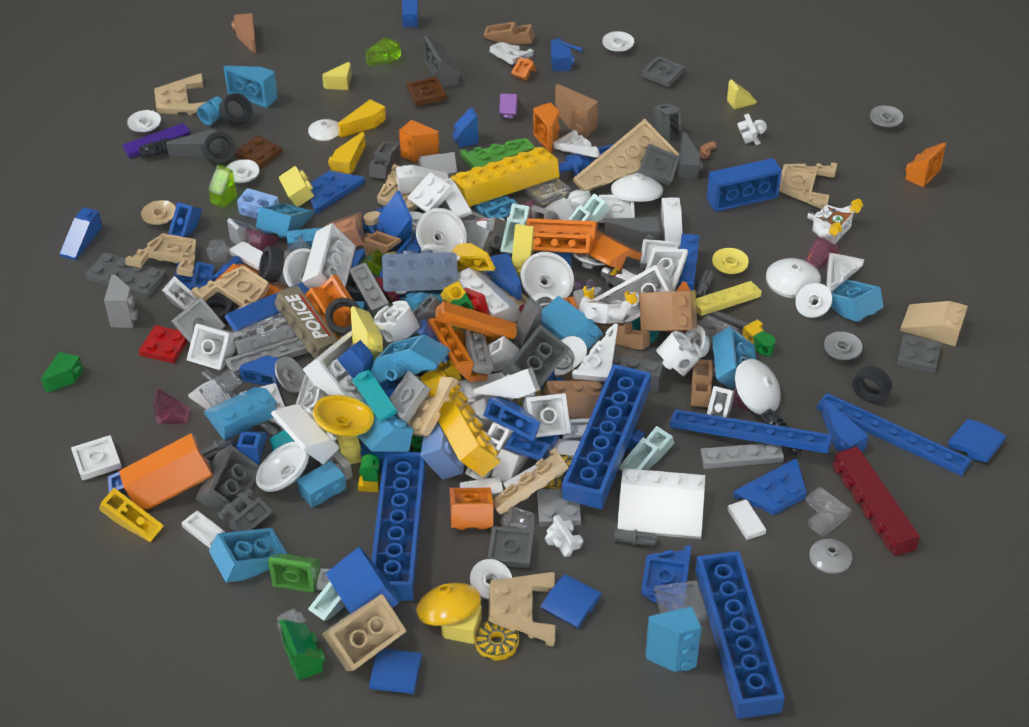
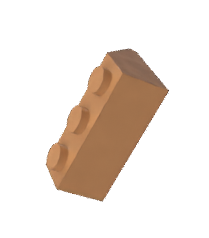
(580, 396)

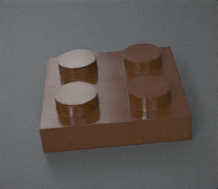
(426, 91)
(259, 151)

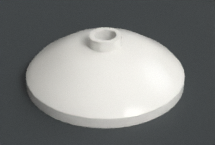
(637, 188)
(444, 225)
(295, 266)
(552, 270)
(790, 276)
(757, 386)
(282, 467)

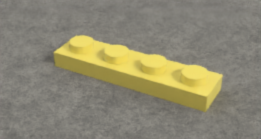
(727, 298)

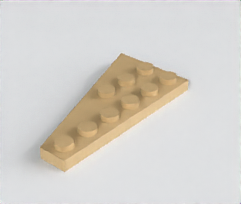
(621, 158)

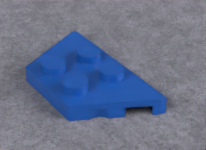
(332, 187)
(775, 489)
(665, 569)

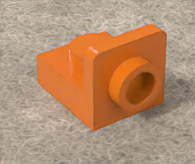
(523, 68)

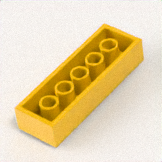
(506, 176)
(462, 427)

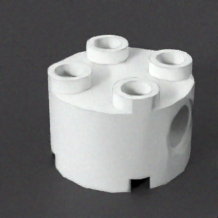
(396, 322)
(679, 352)

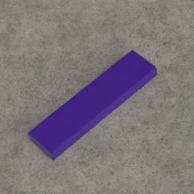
(132, 148)

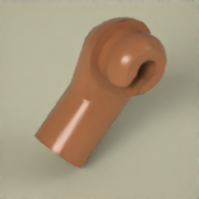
(704, 150)

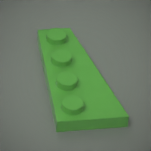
(481, 157)

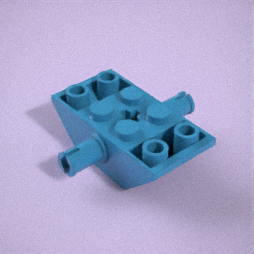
(408, 355)

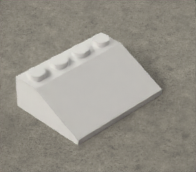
(329, 373)
(662, 503)

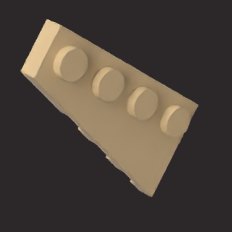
(531, 481)

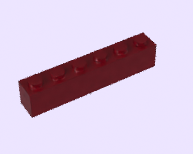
(876, 501)

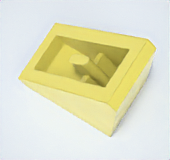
(338, 78)
(738, 96)
(465, 629)

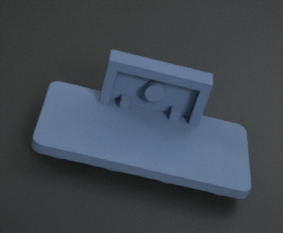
(419, 271)

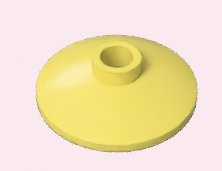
(730, 260)

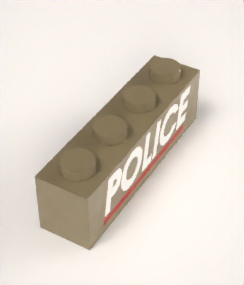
(305, 320)

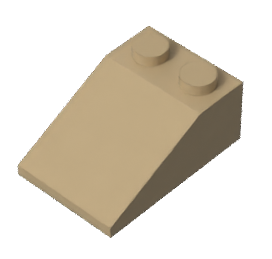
(935, 321)
(364, 633)

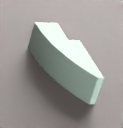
(593, 210)
(517, 215)
(648, 450)
(327, 603)

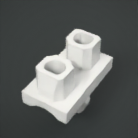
(749, 129)
(561, 535)

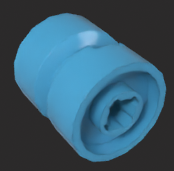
(209, 111)

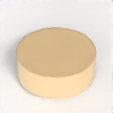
(371, 218)

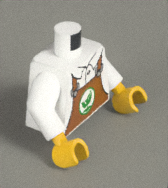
(834, 222)
(605, 311)

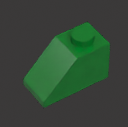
(62, 372)

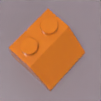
(546, 125)
(418, 141)
(925, 165)
(471, 508)

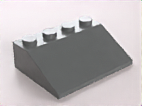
(643, 360)

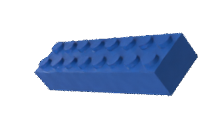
(606, 437)
(399, 520)
(739, 635)

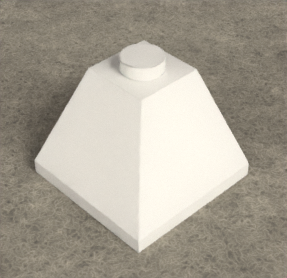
(211, 346)
(551, 412)

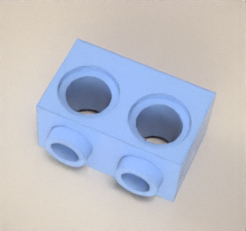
(251, 201)

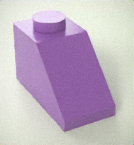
(508, 105)

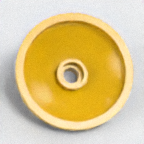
(343, 415)
(448, 604)

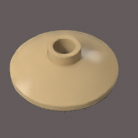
(158, 212)

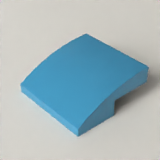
(497, 207)

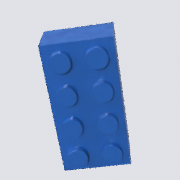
(744, 184)

